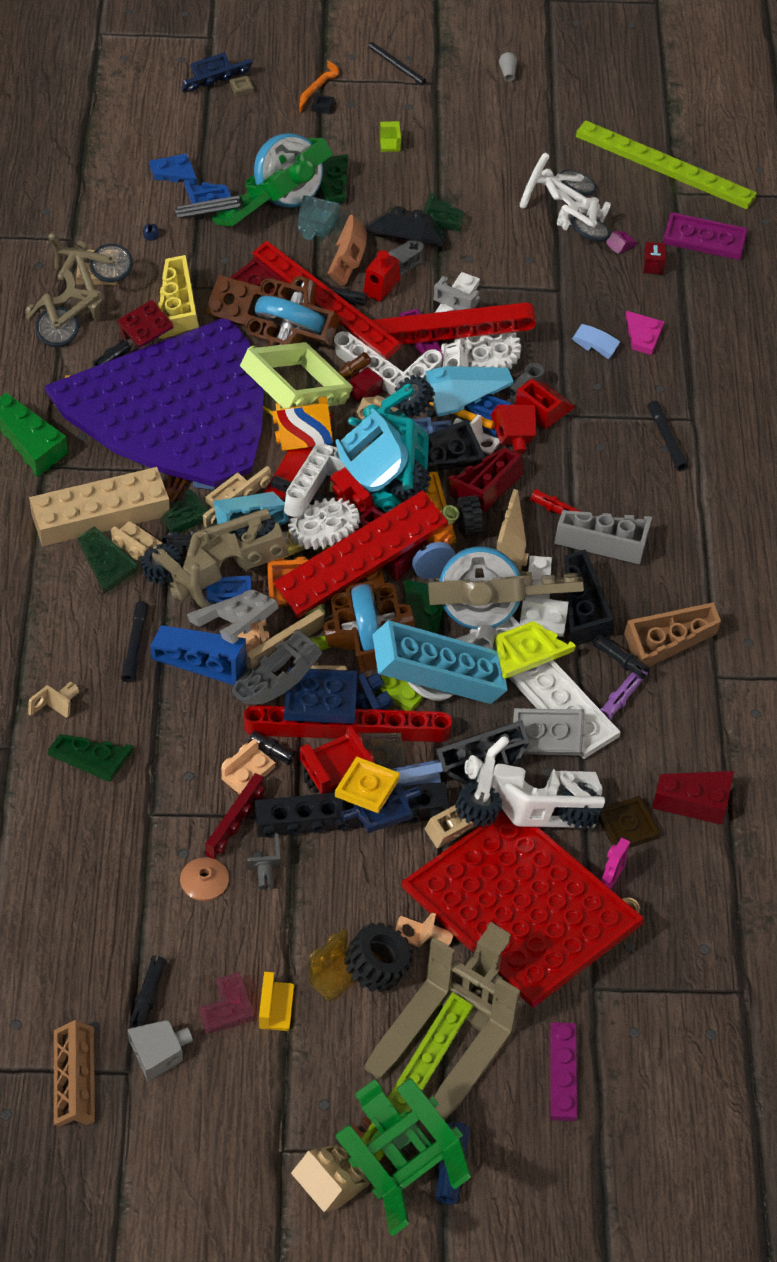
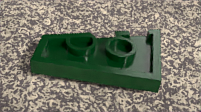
(94, 758)

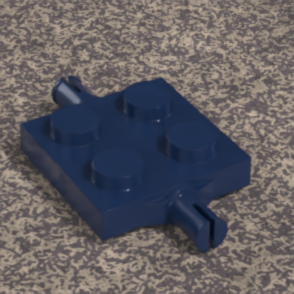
(393, 812)

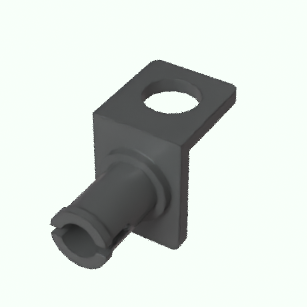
(265, 866)

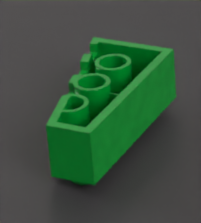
(31, 435)

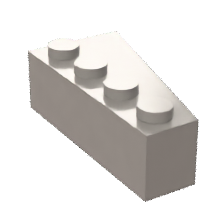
(604, 534)

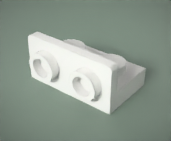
(546, 612)

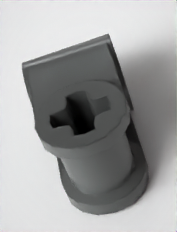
(408, 255)

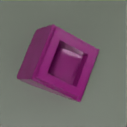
(620, 241)

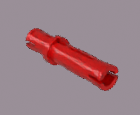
(550, 502)

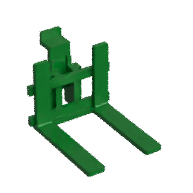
(393, 1134)

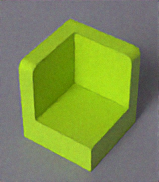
(390, 136)

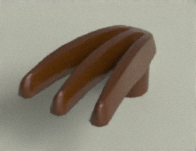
(172, 492)

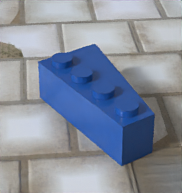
(200, 653)

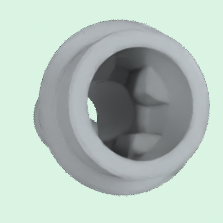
(508, 66)

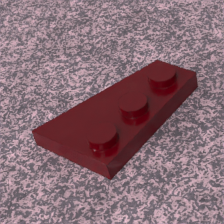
(255, 273)

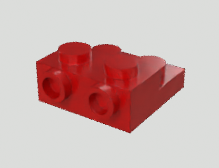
(350, 489)

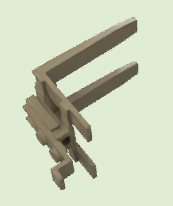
(492, 1014)

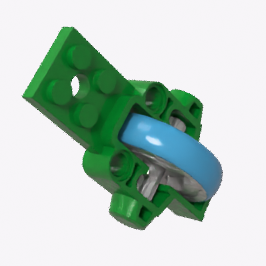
(283, 177)

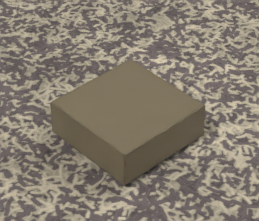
(241, 86)

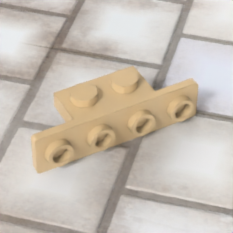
(235, 487)

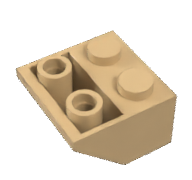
(329, 1177)

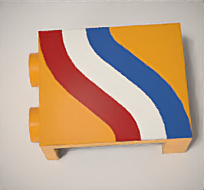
(303, 425)

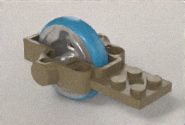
(495, 592)

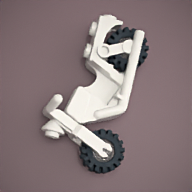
(571, 792)

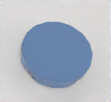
(432, 560)

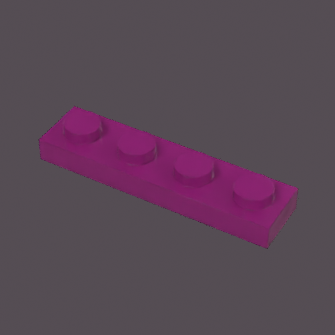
(563, 1072)

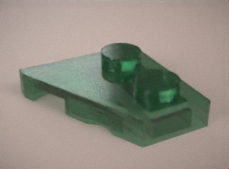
(444, 213)

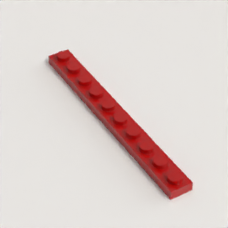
(325, 298)

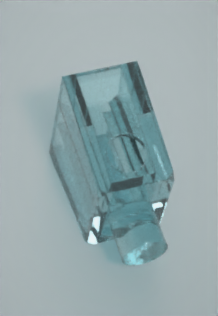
(317, 217)

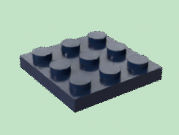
(323, 697)

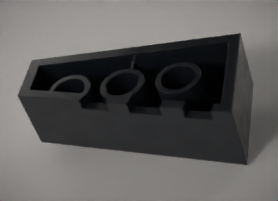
(454, 448)
(588, 608)

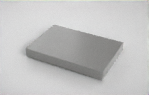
(552, 730)

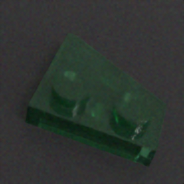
(185, 513)

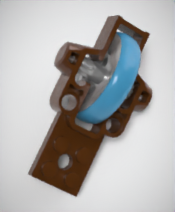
(292, 319)
(357, 616)

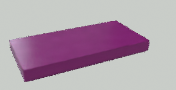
(705, 236)

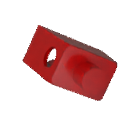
(381, 275)
(515, 425)

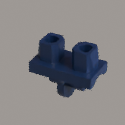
(370, 685)

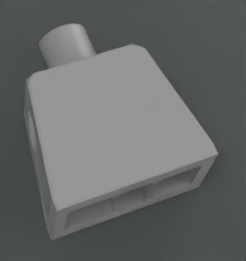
(158, 1047)

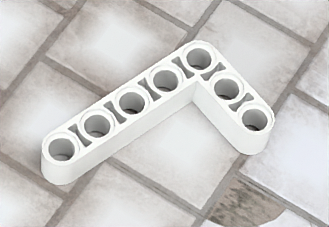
(350, 347)
(321, 462)

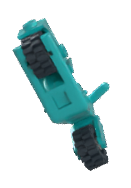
(410, 400)

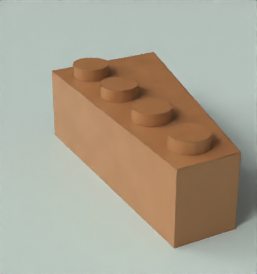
(671, 632)

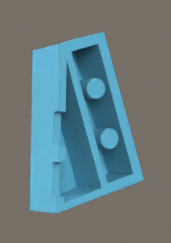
(240, 506)

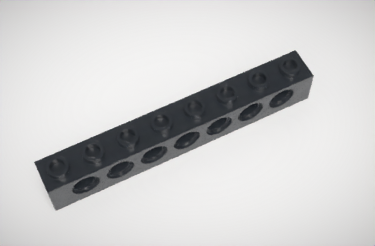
(316, 806)

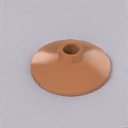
(206, 887)

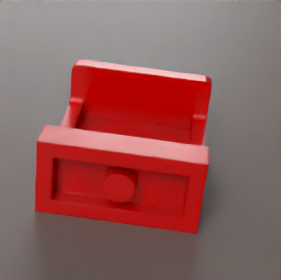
(332, 760)

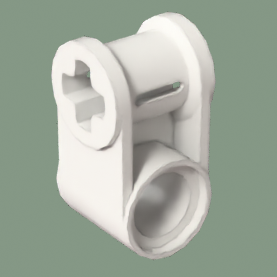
(455, 353)

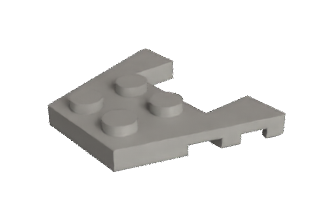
(239, 610)

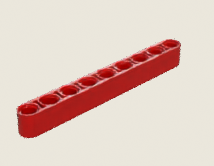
(460, 323)
(381, 719)

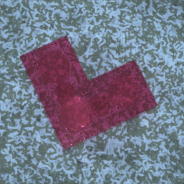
(232, 1008)

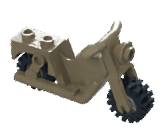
(258, 544)

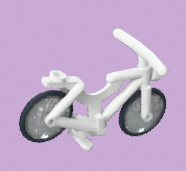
(577, 186)

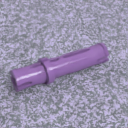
(609, 708)

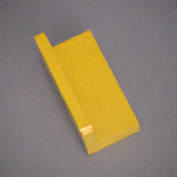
(275, 1004)

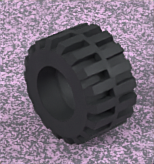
(389, 946)

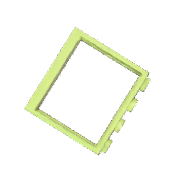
(260, 364)

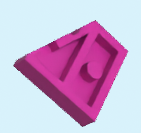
(643, 332)
(616, 862)

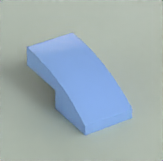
(592, 337)

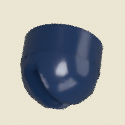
(150, 236)

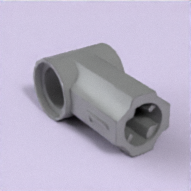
(483, 632)

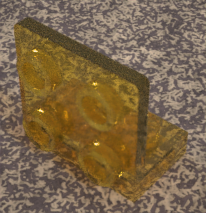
(327, 967)

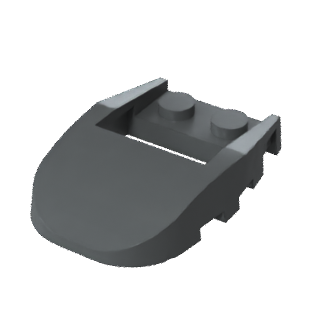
(261, 683)

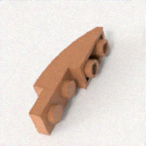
(350, 251)

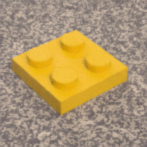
(367, 784)

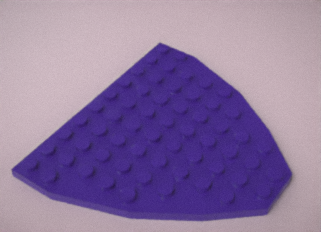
(173, 405)

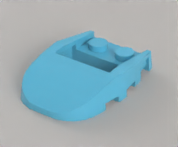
(380, 460)

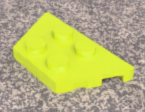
(528, 648)

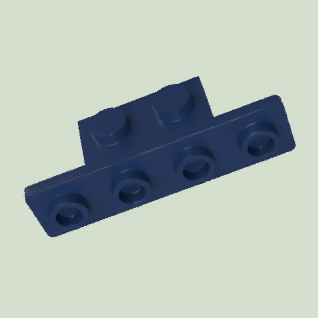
(212, 69)

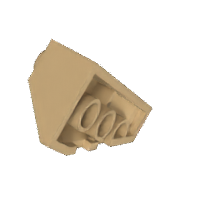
(512, 534)

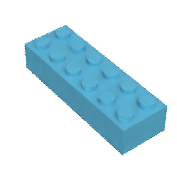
(438, 662)

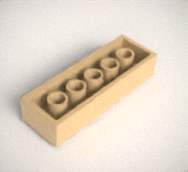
(101, 504)

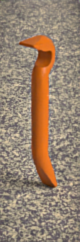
(333, 73)

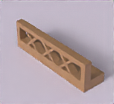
(78, 1071)

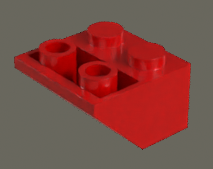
(548, 403)

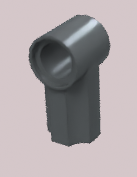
(532, 371)

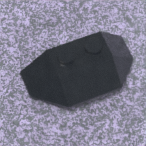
(408, 225)
(456, 753)

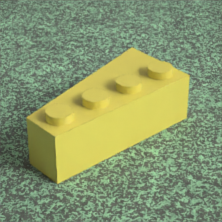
(177, 297)

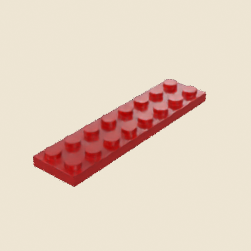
(360, 554)

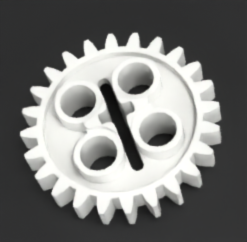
(493, 350)
(324, 523)

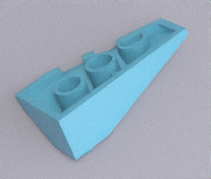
(462, 385)

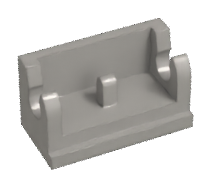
(454, 297)

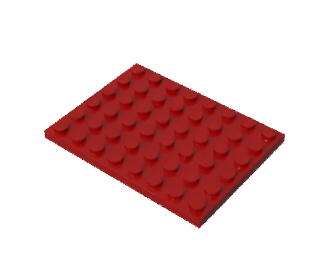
(532, 889)

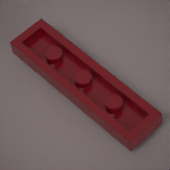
(232, 820)

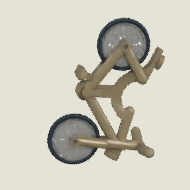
(107, 263)

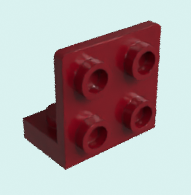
(144, 324)

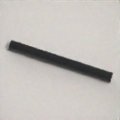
(398, 64)

